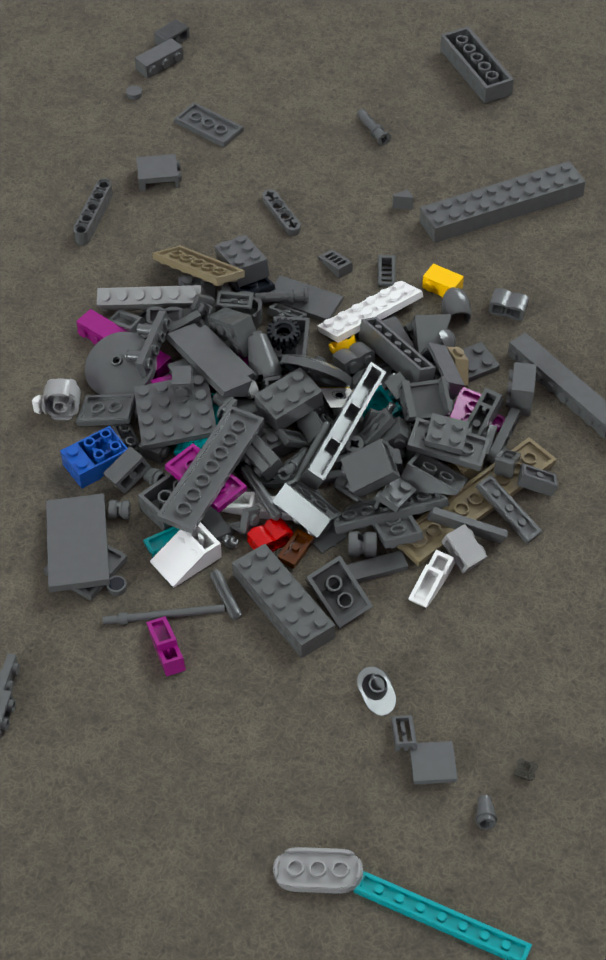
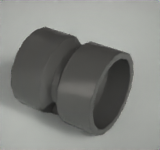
(362, 544)

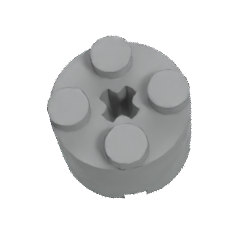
(61, 398)

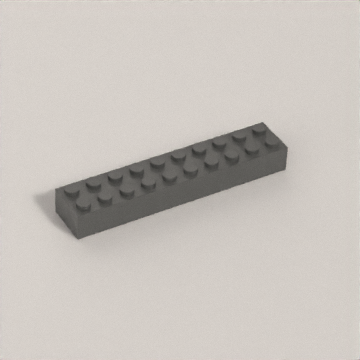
(501, 201)

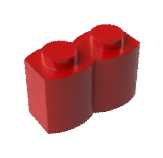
(272, 533)

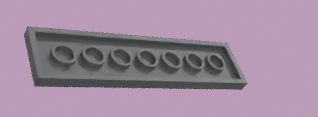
(210, 469)

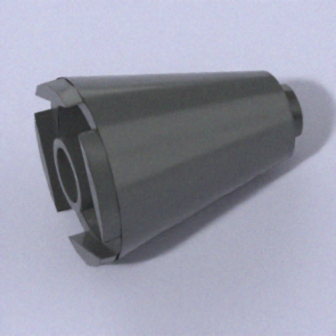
(262, 357)

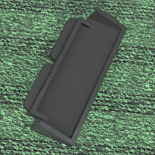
(213, 360)

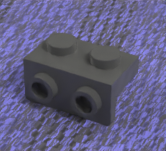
(395, 495)

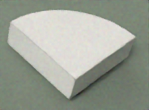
(37, 401)

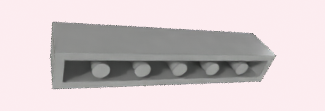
(145, 297)

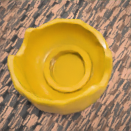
(335, 346)

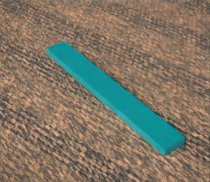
(442, 918)

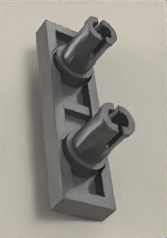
(156, 336)

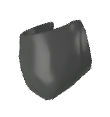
(456, 302)

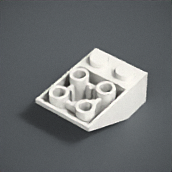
(187, 555)

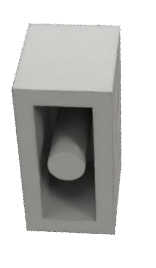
(464, 548)

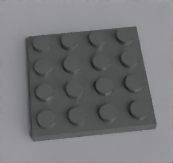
(172, 418)

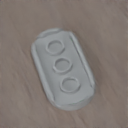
(318, 870)

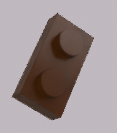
(295, 548)

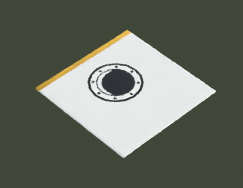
(336, 395)

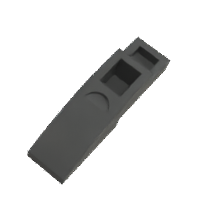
(7, 703)

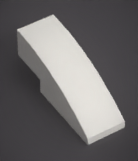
(432, 578)

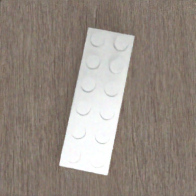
(378, 305)

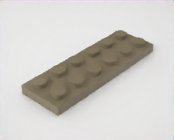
(199, 265)

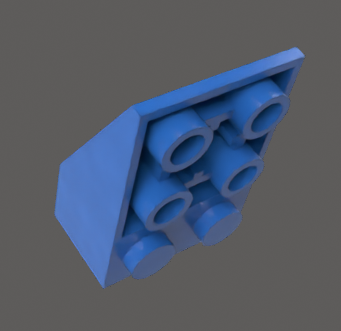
(92, 456)

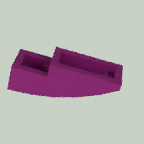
(166, 646)

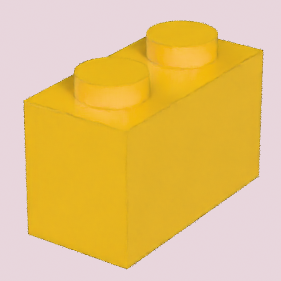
(440, 280)

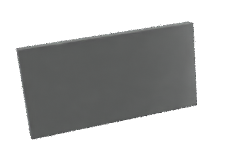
(77, 543)

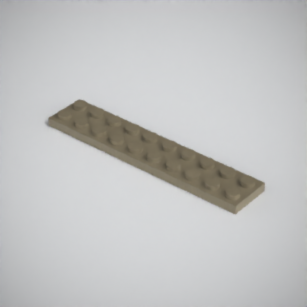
(471, 502)

